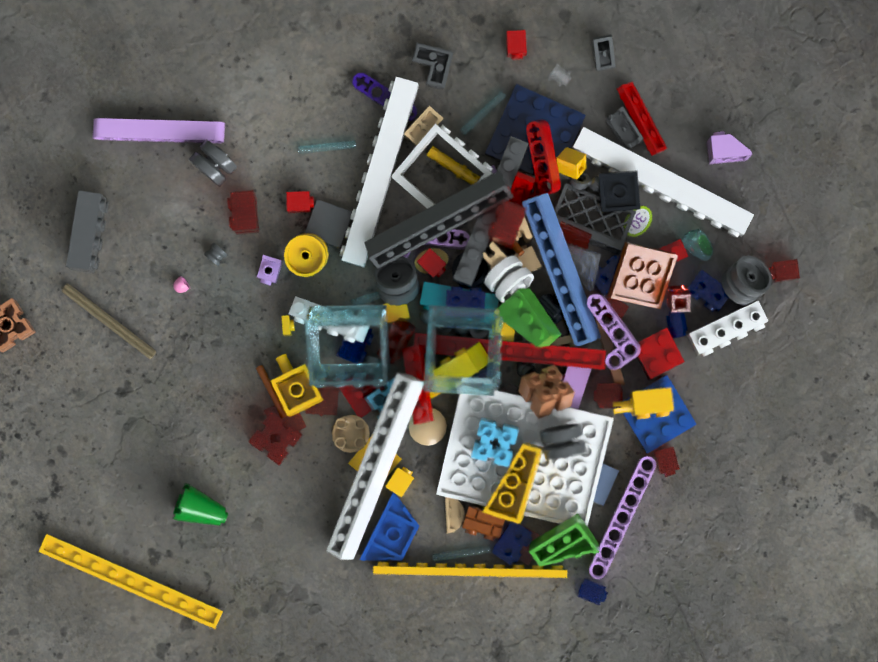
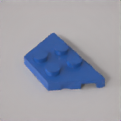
(392, 534)

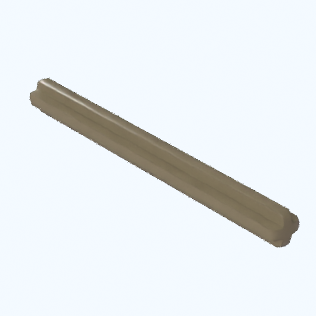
(109, 321)

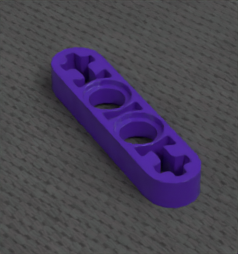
(385, 92)

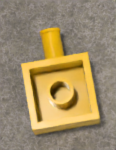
(294, 387)
(646, 403)

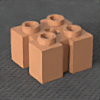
(19, 328)
(546, 391)

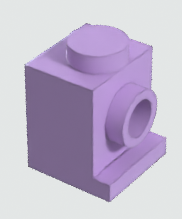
(270, 262)

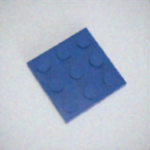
(658, 430)

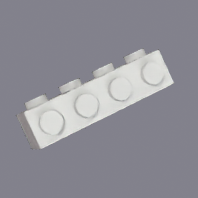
(300, 309)
(727, 328)

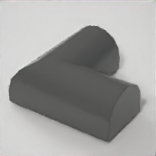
(439, 63)

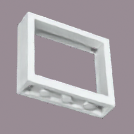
(456, 143)

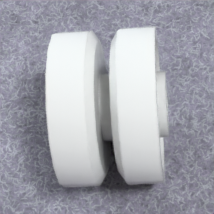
(508, 278)

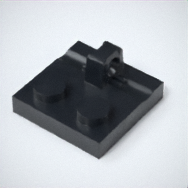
(619, 191)

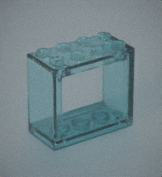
(464, 318)
(346, 374)

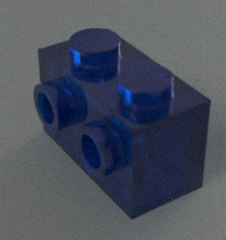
(606, 275)
(708, 290)
(469, 299)
(511, 542)

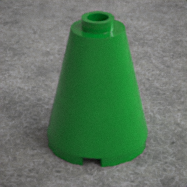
(198, 508)

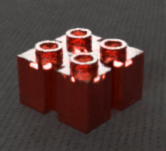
(244, 212)
(507, 225)
(274, 426)

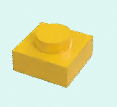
(287, 325)

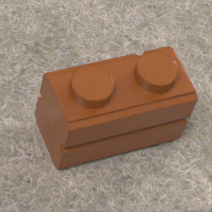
(483, 523)

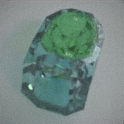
(698, 244)

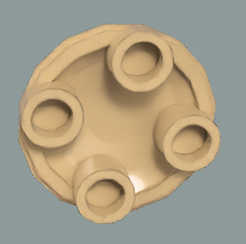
(430, 432)
(350, 433)

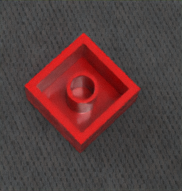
(658, 354)

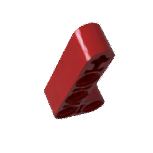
(539, 158)

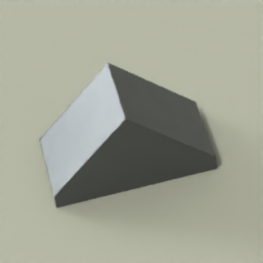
(603, 52)

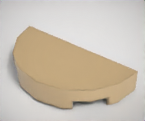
(454, 514)

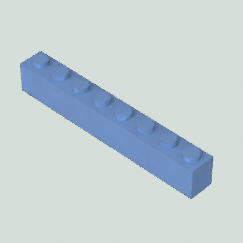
(561, 269)

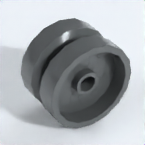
(215, 160)
(746, 280)
(397, 282)
(563, 441)

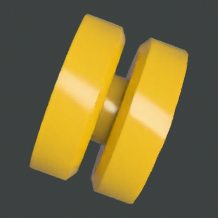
(317, 251)

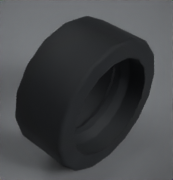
(484, 270)

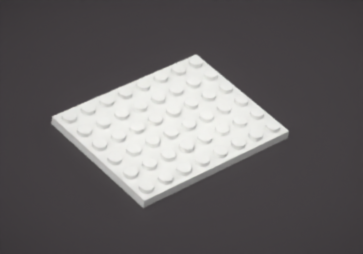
(560, 485)

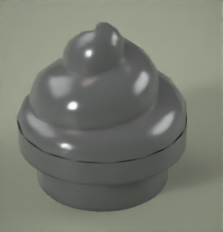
(525, 368)

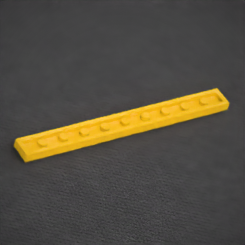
(478, 570)
(130, 581)

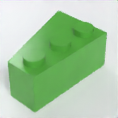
(529, 318)
(564, 541)

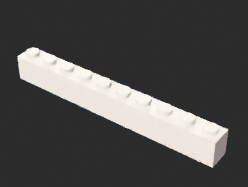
(381, 168)
(665, 183)
(375, 466)

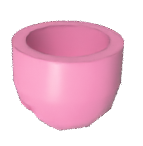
(181, 285)

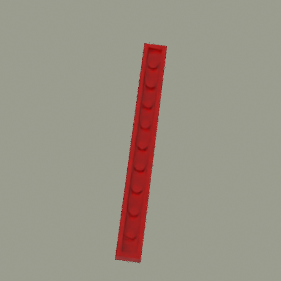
(522, 351)

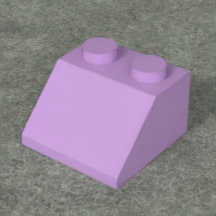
(726, 148)

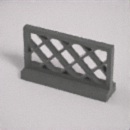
(598, 239)

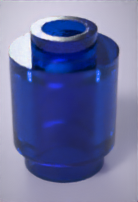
(676, 324)

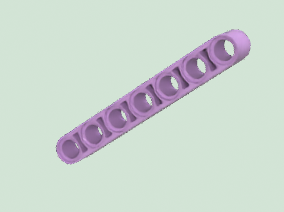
(158, 130)
(622, 507)

